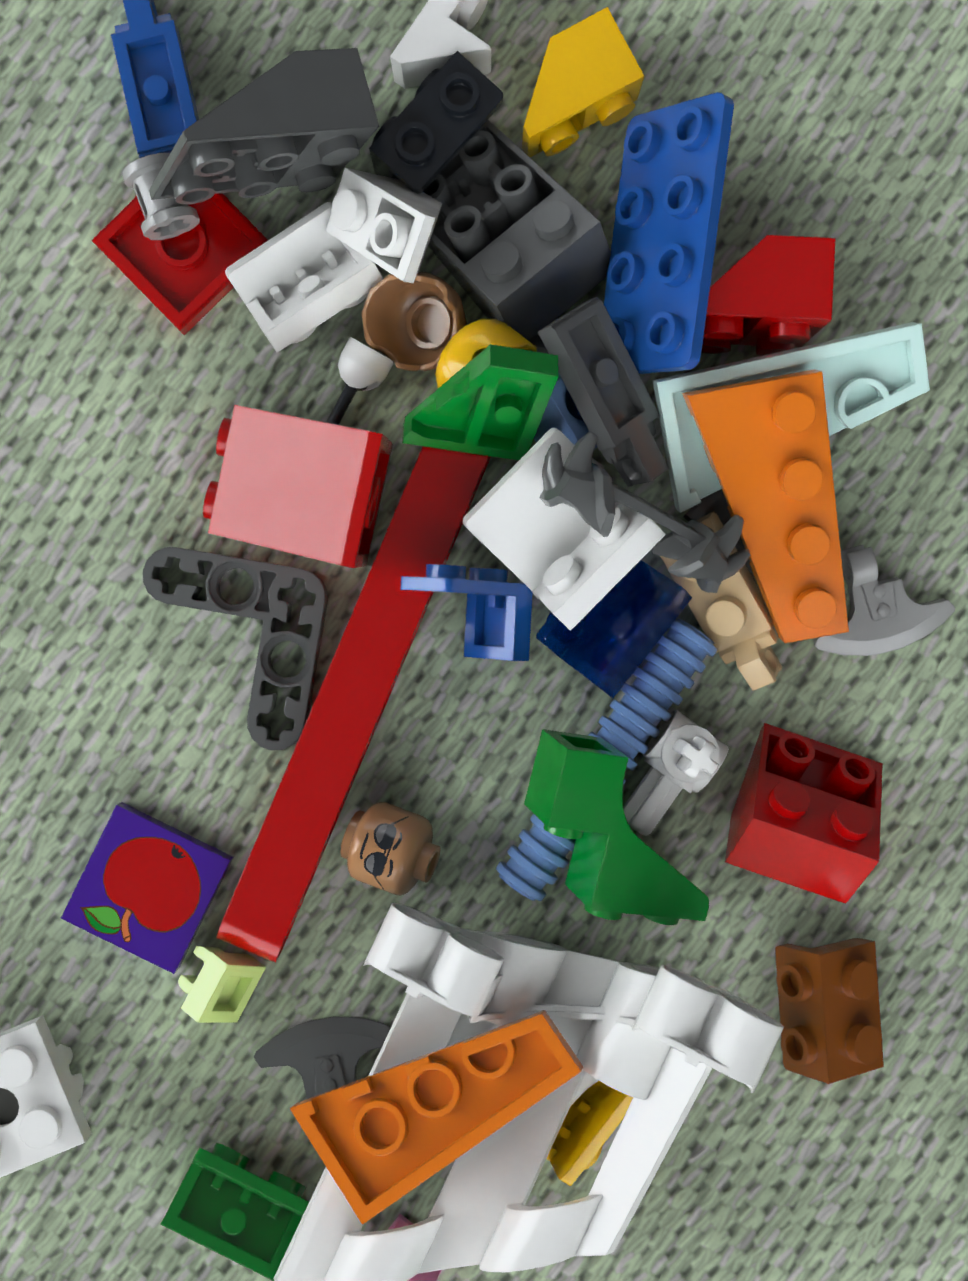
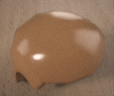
(412, 319)

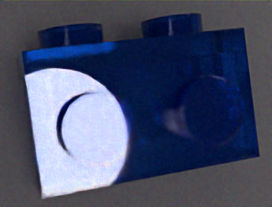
(618, 629)

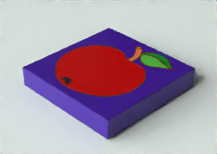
(147, 887)

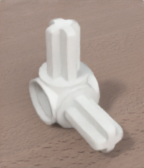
(680, 759)

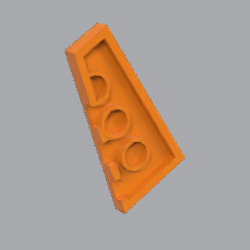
(777, 474)
(420, 1116)

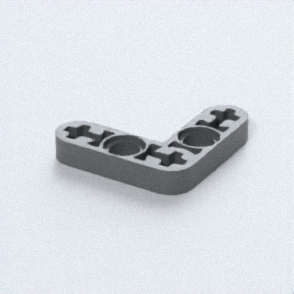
(265, 605)

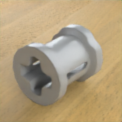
(162, 216)

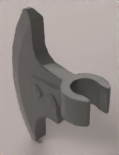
(324, 1050)

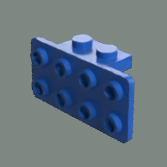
(668, 231)

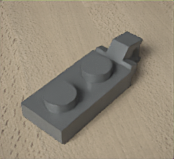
(607, 390)

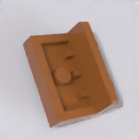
(829, 1009)

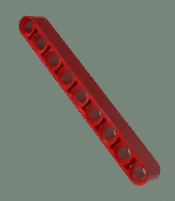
(350, 703)

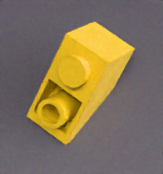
(581, 81)

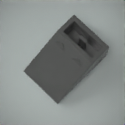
(277, 132)
(514, 234)

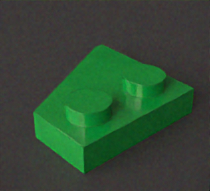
(487, 405)

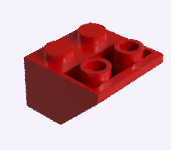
(772, 296)
(807, 815)

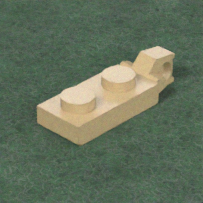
(735, 620)

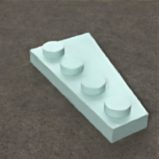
(860, 380)

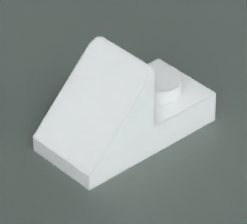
(437, 37)

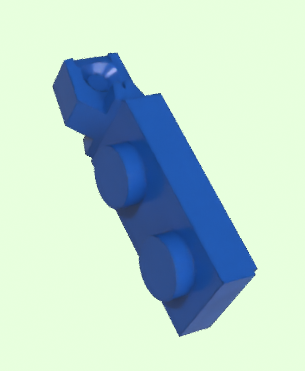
(153, 77)

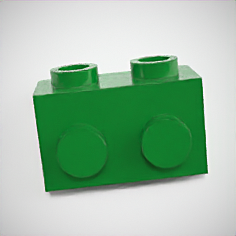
(237, 1210)

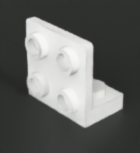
(553, 546)

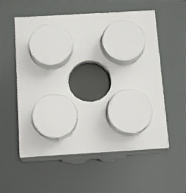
(37, 1097)

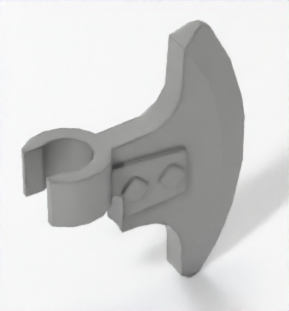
(880, 611)

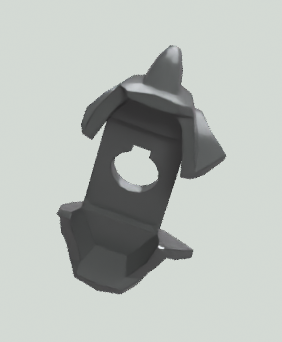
(592, 493)

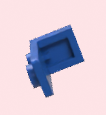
(495, 609)

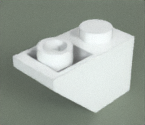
(384, 221)

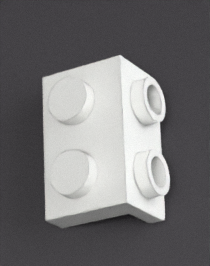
(301, 279)

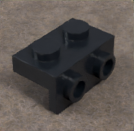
(435, 124)

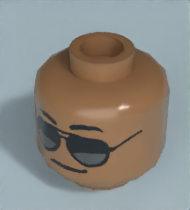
(390, 848)

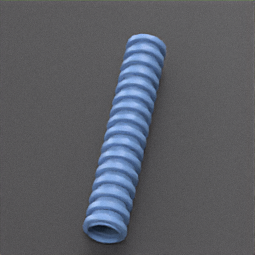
(627, 730)

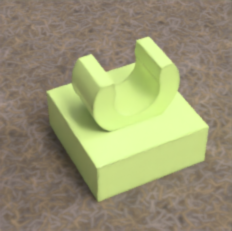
(221, 986)

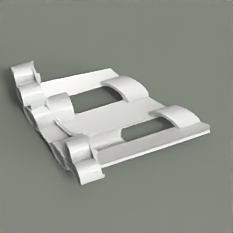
(630, 1028)

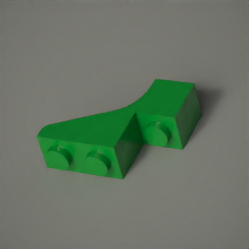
(611, 870)

